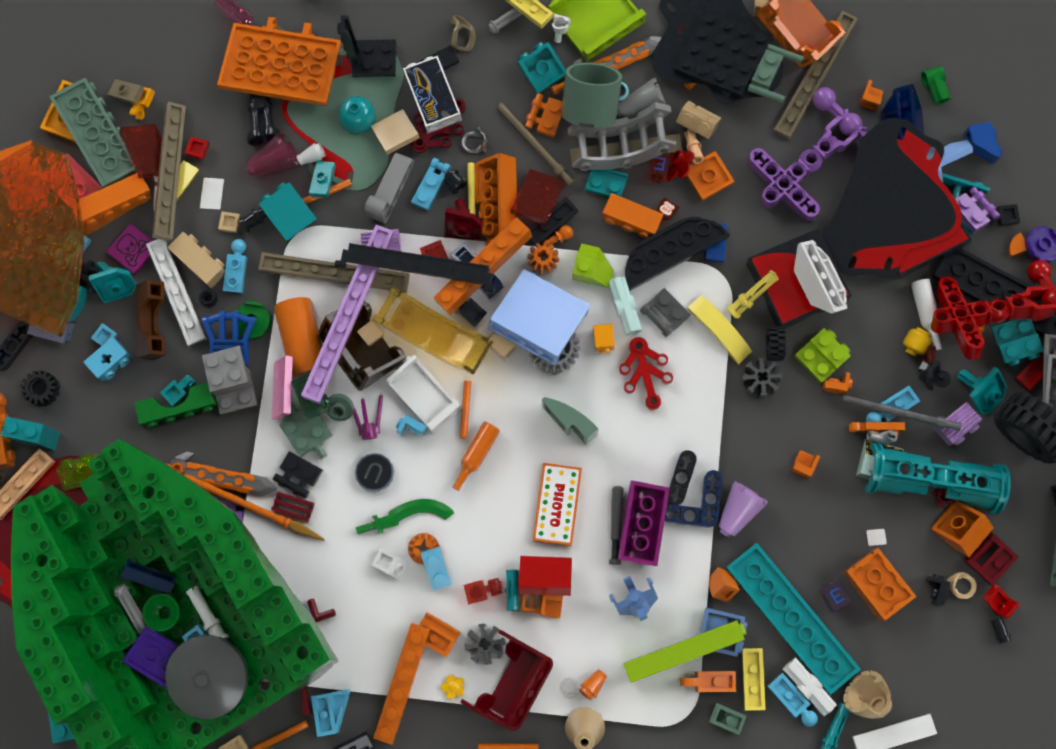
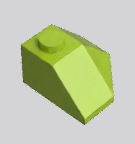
(592, 266)

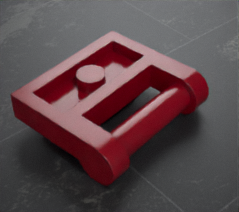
(996, 563)

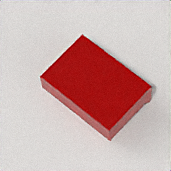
(545, 575)

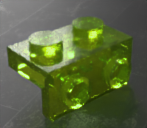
(74, 471)

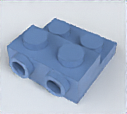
(714, 619)

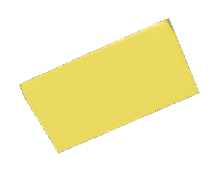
(186, 176)

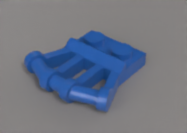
(223, 343)

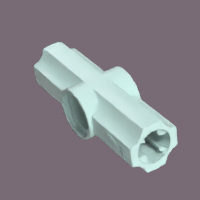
(625, 306)

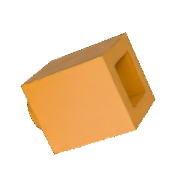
(603, 338)

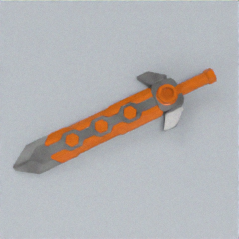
(623, 58)
(223, 478)

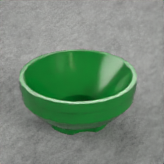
(152, 609)

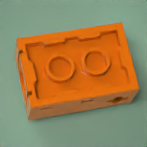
(879, 584)

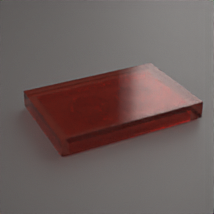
(144, 148)
(537, 196)

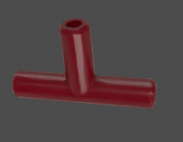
(319, 616)

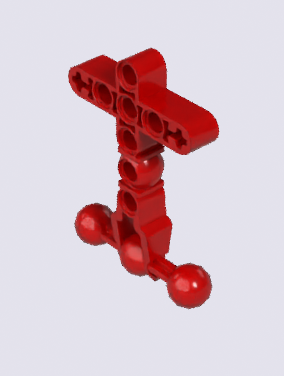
(965, 317)

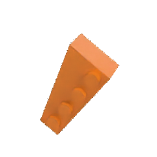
(112, 202)

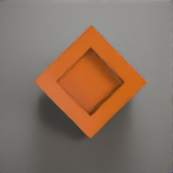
(871, 97)
(805, 464)
(723, 585)
(551, 606)

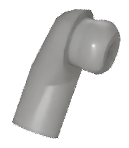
(882, 438)

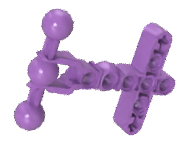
(849, 125)

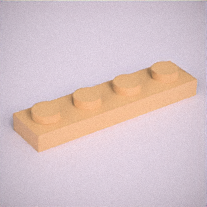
(24, 480)

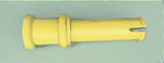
(746, 300)

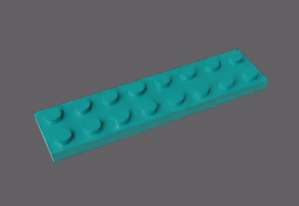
(793, 618)

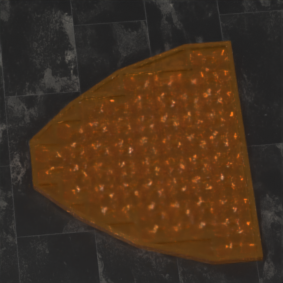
(39, 238)

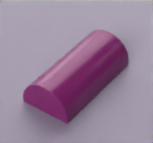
(643, 523)

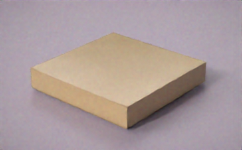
(395, 131)

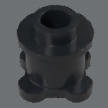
(455, 181)

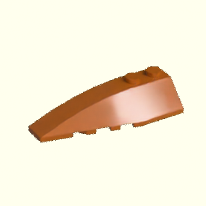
(495, 192)

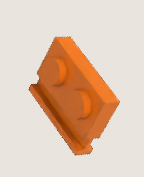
(442, 635)

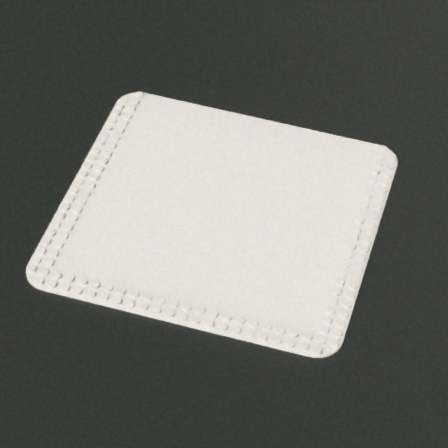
(500, 500)

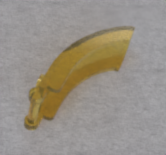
(434, 332)

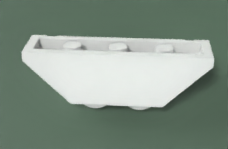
(819, 278)

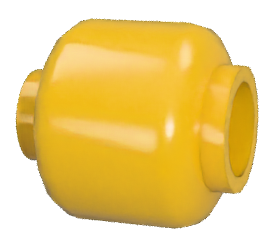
(917, 341)

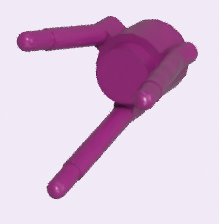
(368, 430)

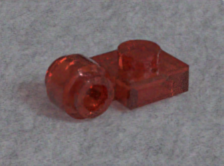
(477, 591)

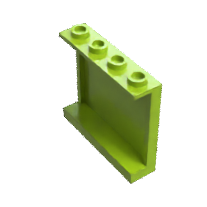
(598, 22)

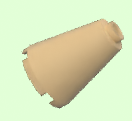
(584, 728)

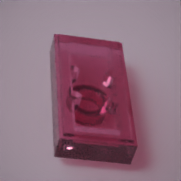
(234, 11)

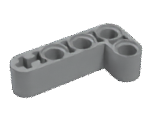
(381, 205)

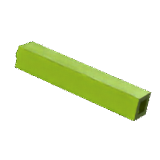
(685, 651)

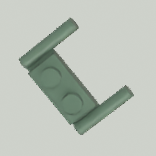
(767, 70)

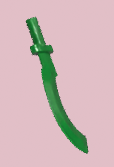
(406, 510)

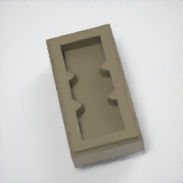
(126, 91)

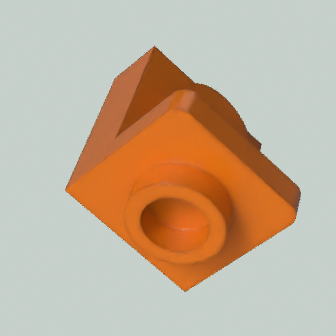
(835, 386)

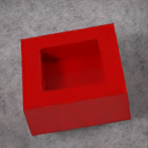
(197, 148)

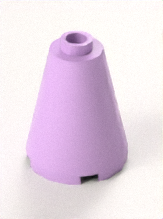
(740, 509)

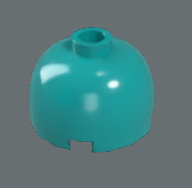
(357, 115)

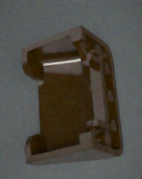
(358, 360)

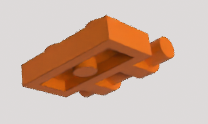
(550, 118)

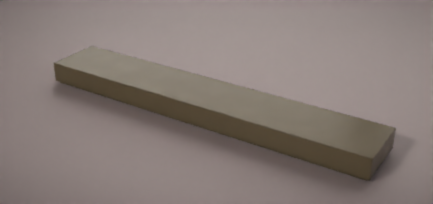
(614, 149)

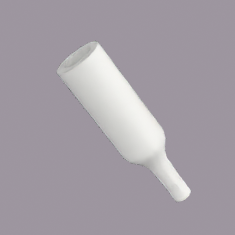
(926, 306)

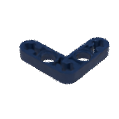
(700, 512)

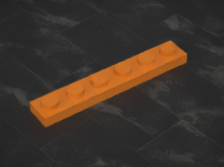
(402, 683)

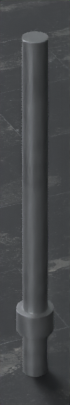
(940, 422)

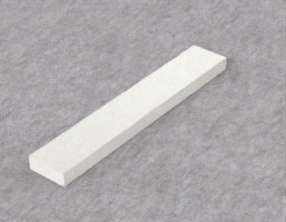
(176, 292)

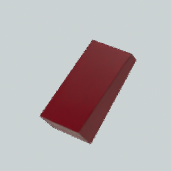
(306, 706)

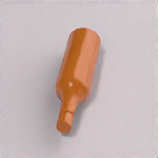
(476, 452)

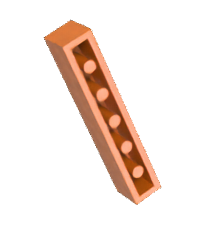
(493, 255)

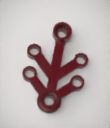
(427, 143)

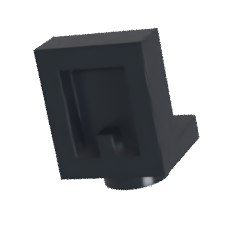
(471, 312)
(939, 592)

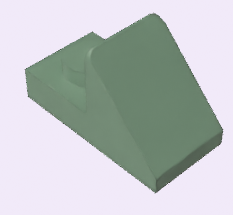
(727, 719)

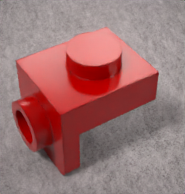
(999, 602)

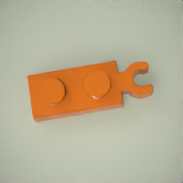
(877, 427)

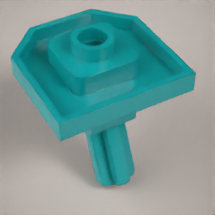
(112, 282)
(986, 391)

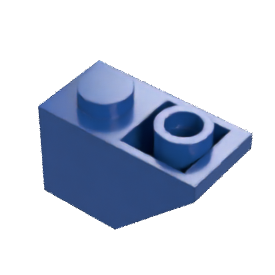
(983, 141)

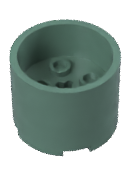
(591, 94)

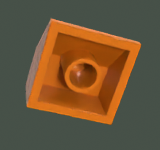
(962, 528)

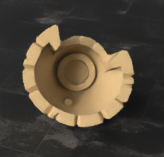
(868, 695)

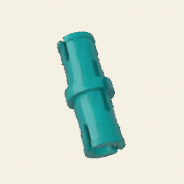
(512, 590)

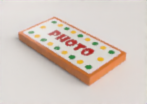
(557, 504)

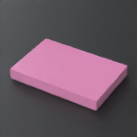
(282, 387)

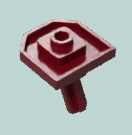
(462, 223)

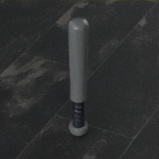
(616, 522)

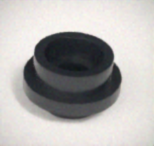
(204, 294)

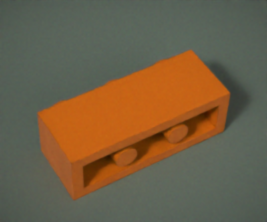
(631, 216)

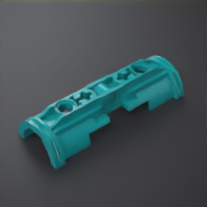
(889, 479)

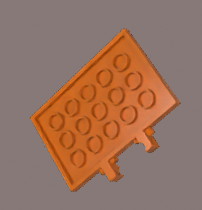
(280, 63)

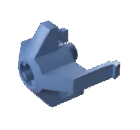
(636, 602)

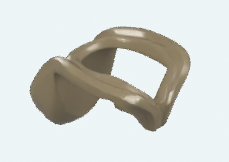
(460, 23)

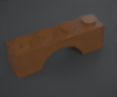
(149, 298)

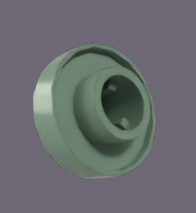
(340, 407)

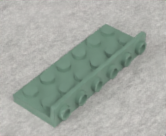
(94, 131)

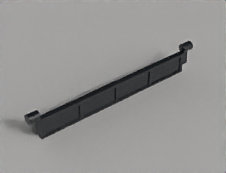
(417, 264)

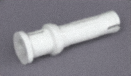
(211, 623)

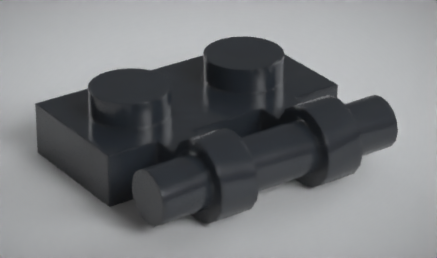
(301, 469)

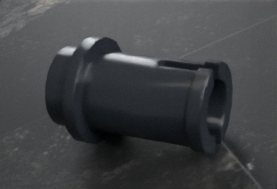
(1001, 630)

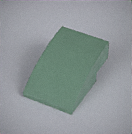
(570, 419)

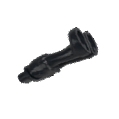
(257, 106)

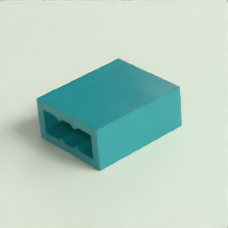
(287, 211)
(30, 433)

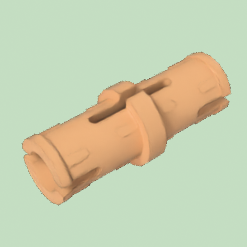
(694, 146)

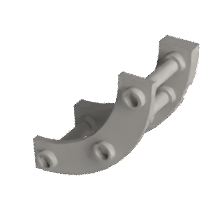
(621, 127)

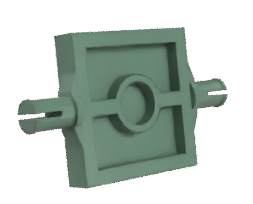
(306, 434)

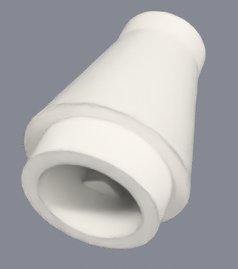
(311, 154)

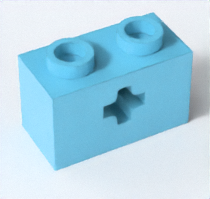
(99, 363)

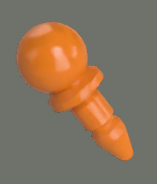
(564, 233)

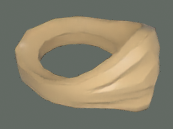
(953, 579)

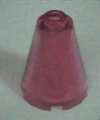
(273, 157)

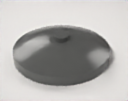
(206, 676)

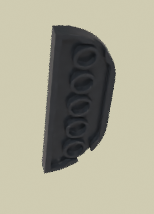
(671, 248)

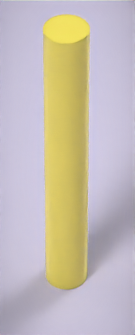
(471, 187)

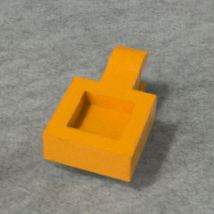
(145, 100)

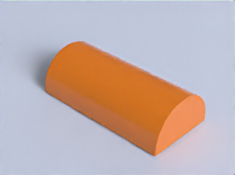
(299, 333)

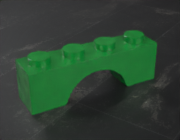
(152, 413)

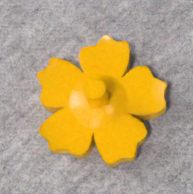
(453, 687)

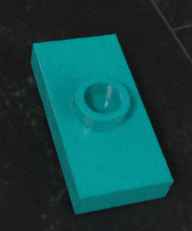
(322, 179)

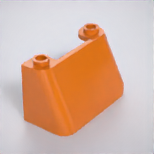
(800, 28)

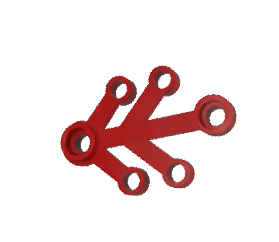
(644, 370)

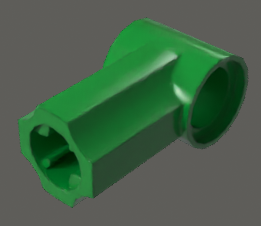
(935, 81)

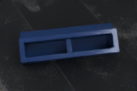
(147, 577)

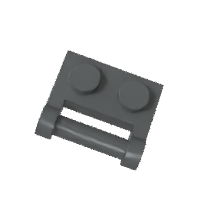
(669, 308)

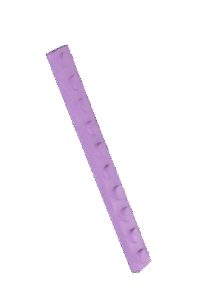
(344, 321)

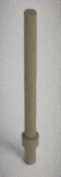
(558, 169)

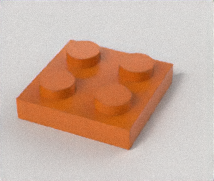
(709, 176)

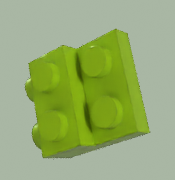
(823, 355)

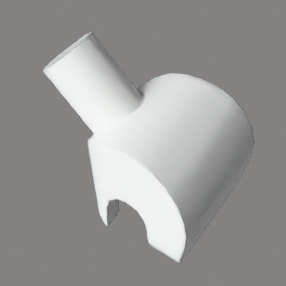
(560, 26)

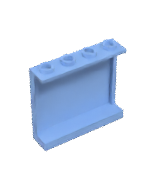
(538, 316)

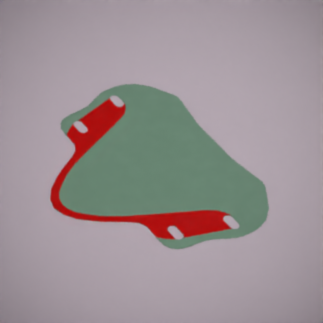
(322, 125)

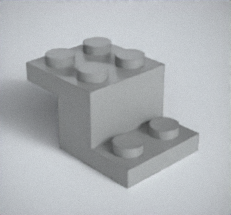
(230, 380)

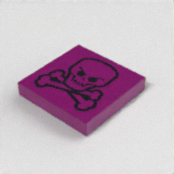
(131, 249)

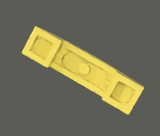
(720, 328)

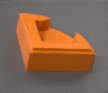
(1017, 245)

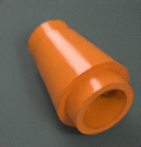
(592, 685)

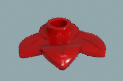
(680, 164)

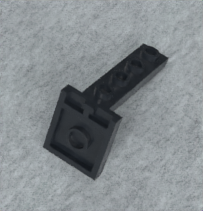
(367, 57)

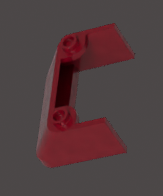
(517, 687)

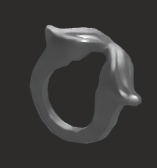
(477, 133)

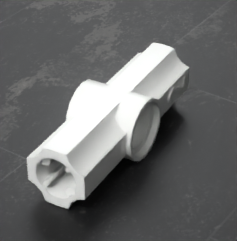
(809, 686)

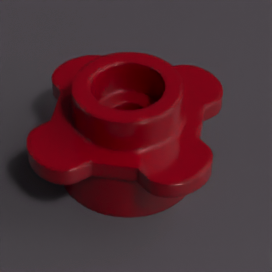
(941, 502)

